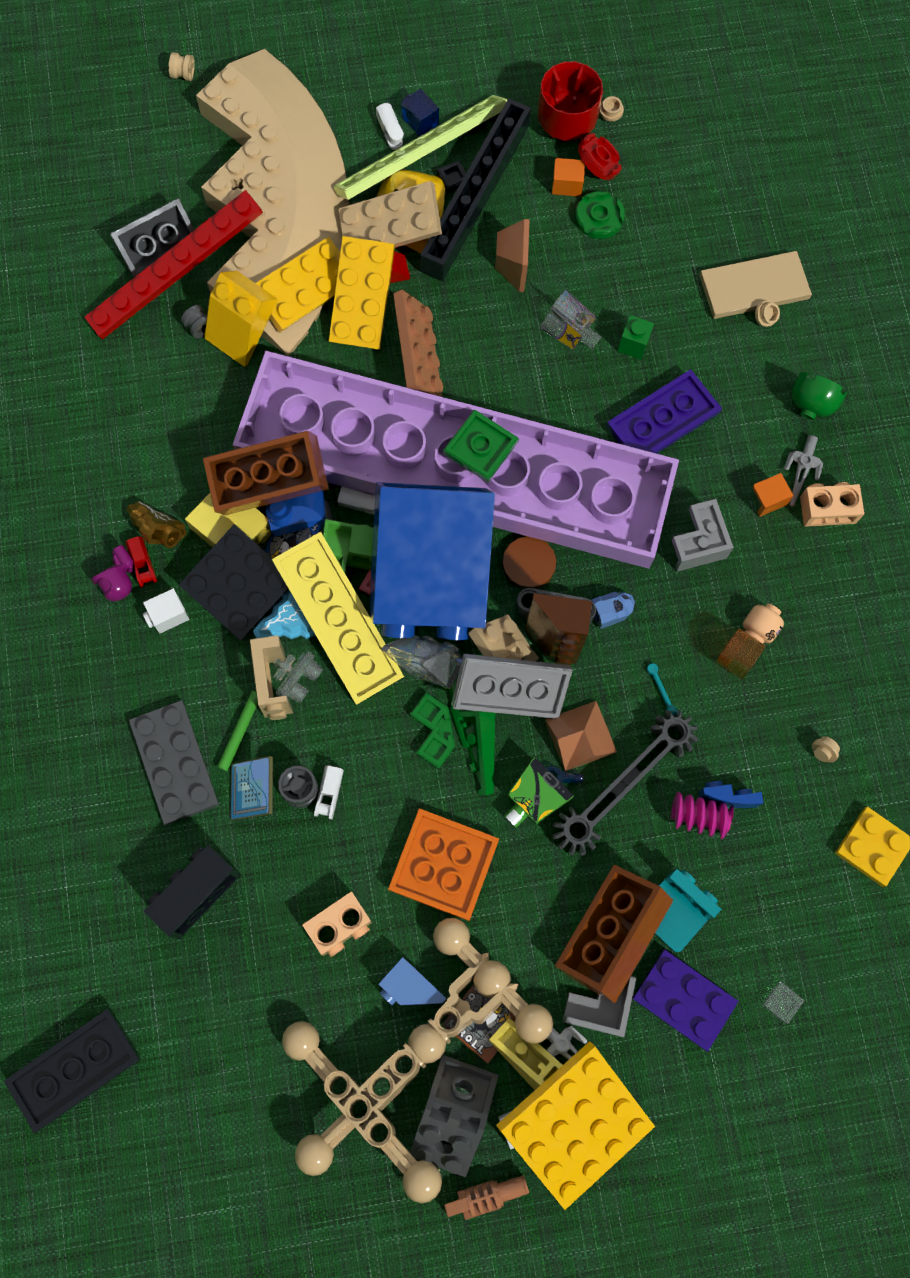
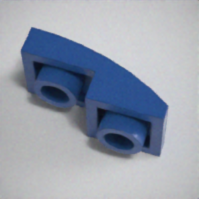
(724, 793)

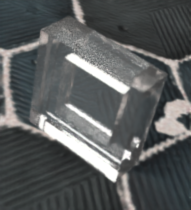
(783, 1002)

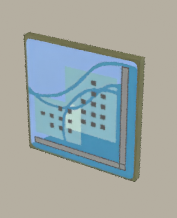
(251, 788)

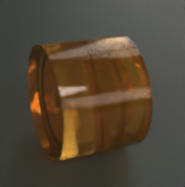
(740, 653)

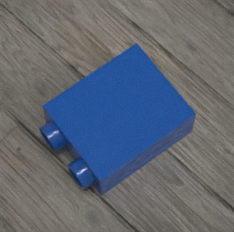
(430, 558)

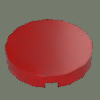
(599, 156)

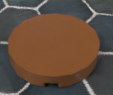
(529, 562)

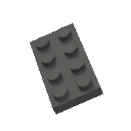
(174, 763)

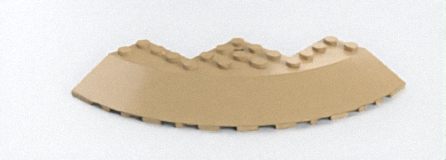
(285, 165)

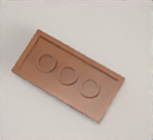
(417, 345)

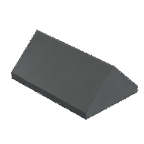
(151, 236)

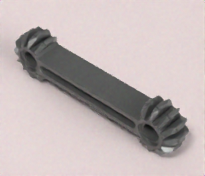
(626, 781)

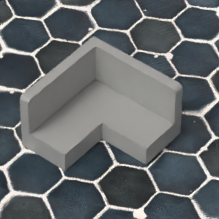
(708, 542)
(600, 1013)

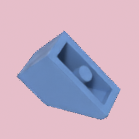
(408, 986)

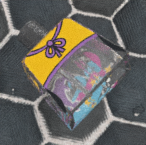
(570, 322)

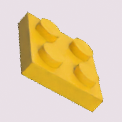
(874, 847)

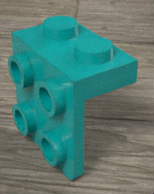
(687, 912)

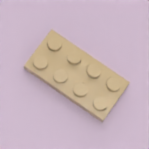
(394, 217)

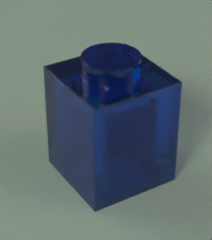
(420, 112)

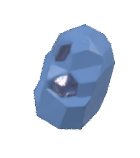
(612, 608)

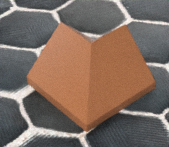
(513, 253)
(580, 736)

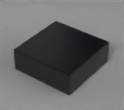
(452, 176)

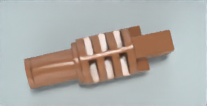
(486, 1197)

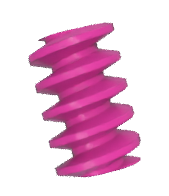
(701, 815)

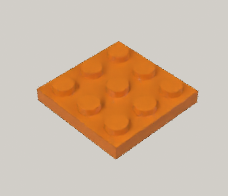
(443, 864)

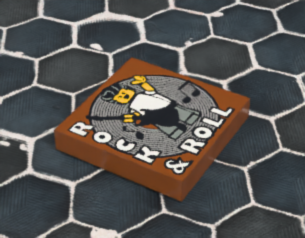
(478, 1035)

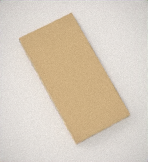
(745, 284)

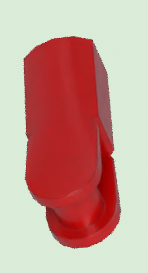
(139, 554)

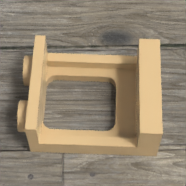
(266, 651)

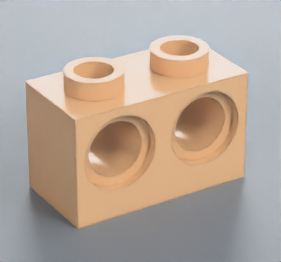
(833, 510)
(333, 918)

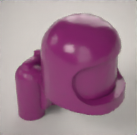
(114, 580)

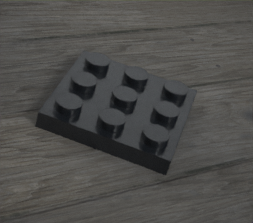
(236, 582)

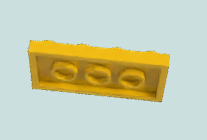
(303, 284)
(361, 292)

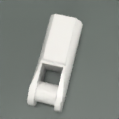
(390, 125)
(356, 500)
(330, 788)

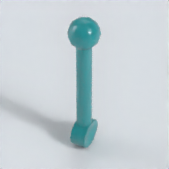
(652, 669)

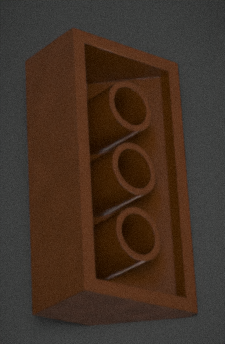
(559, 626)

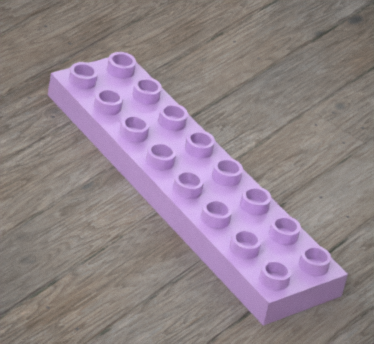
(548, 487)

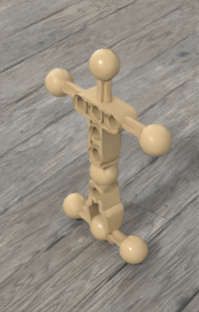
(425, 1045)

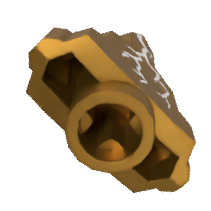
(156, 526)

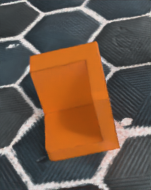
(568, 177)
(772, 494)

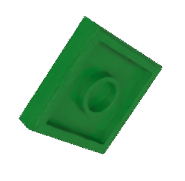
(480, 446)

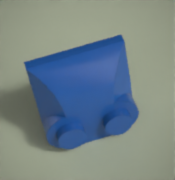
(296, 513)

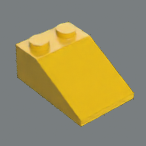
(237, 315)

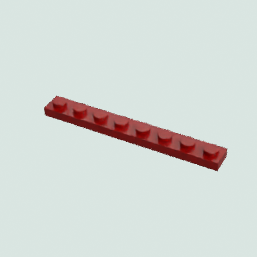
(174, 264)

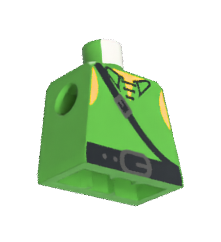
(536, 795)

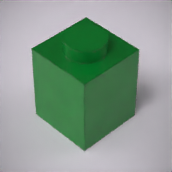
(635, 337)

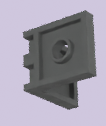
(454, 1116)

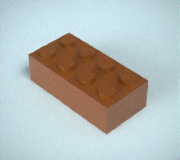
(265, 473)
(614, 933)

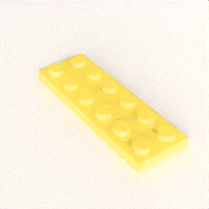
(337, 617)

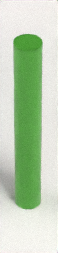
(238, 732)

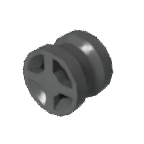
(195, 320)

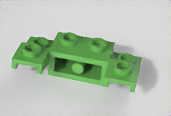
(349, 543)

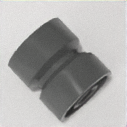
(298, 787)

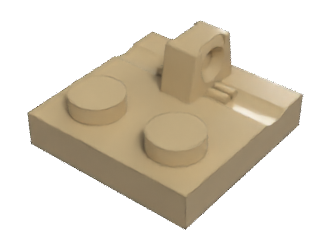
(502, 640)

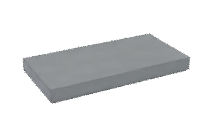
(511, 686)

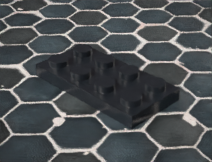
(72, 1070)

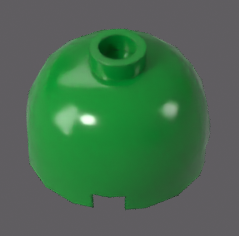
(817, 396)

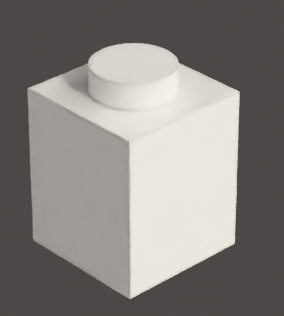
(165, 611)

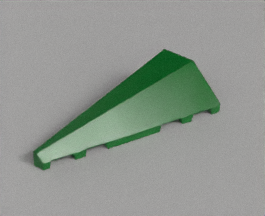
(478, 735)

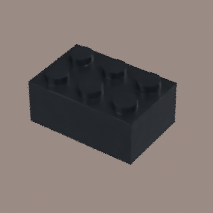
(191, 892)

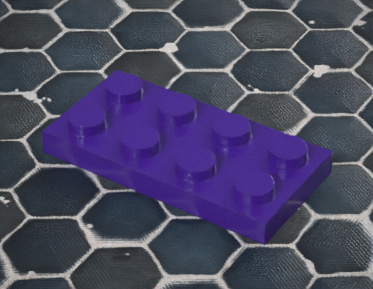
(665, 415)

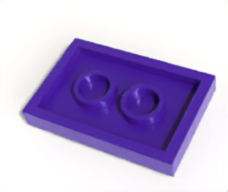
(685, 1000)

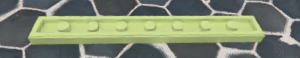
(419, 147)

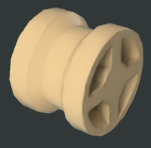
(181, 66)

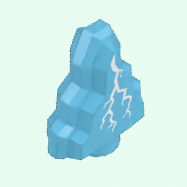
(285, 621)

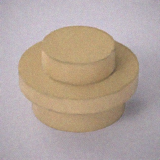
(611, 109)
(767, 313)
(826, 749)

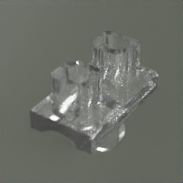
(290, 686)

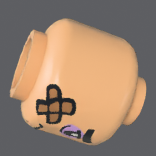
(764, 623)

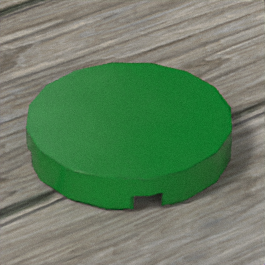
(599, 215)

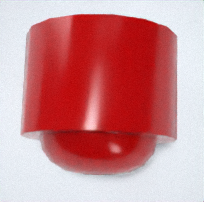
(569, 100)

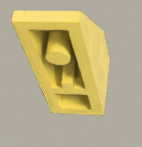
(527, 1058)

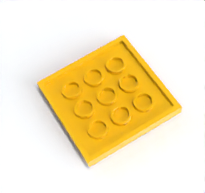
(576, 1125)

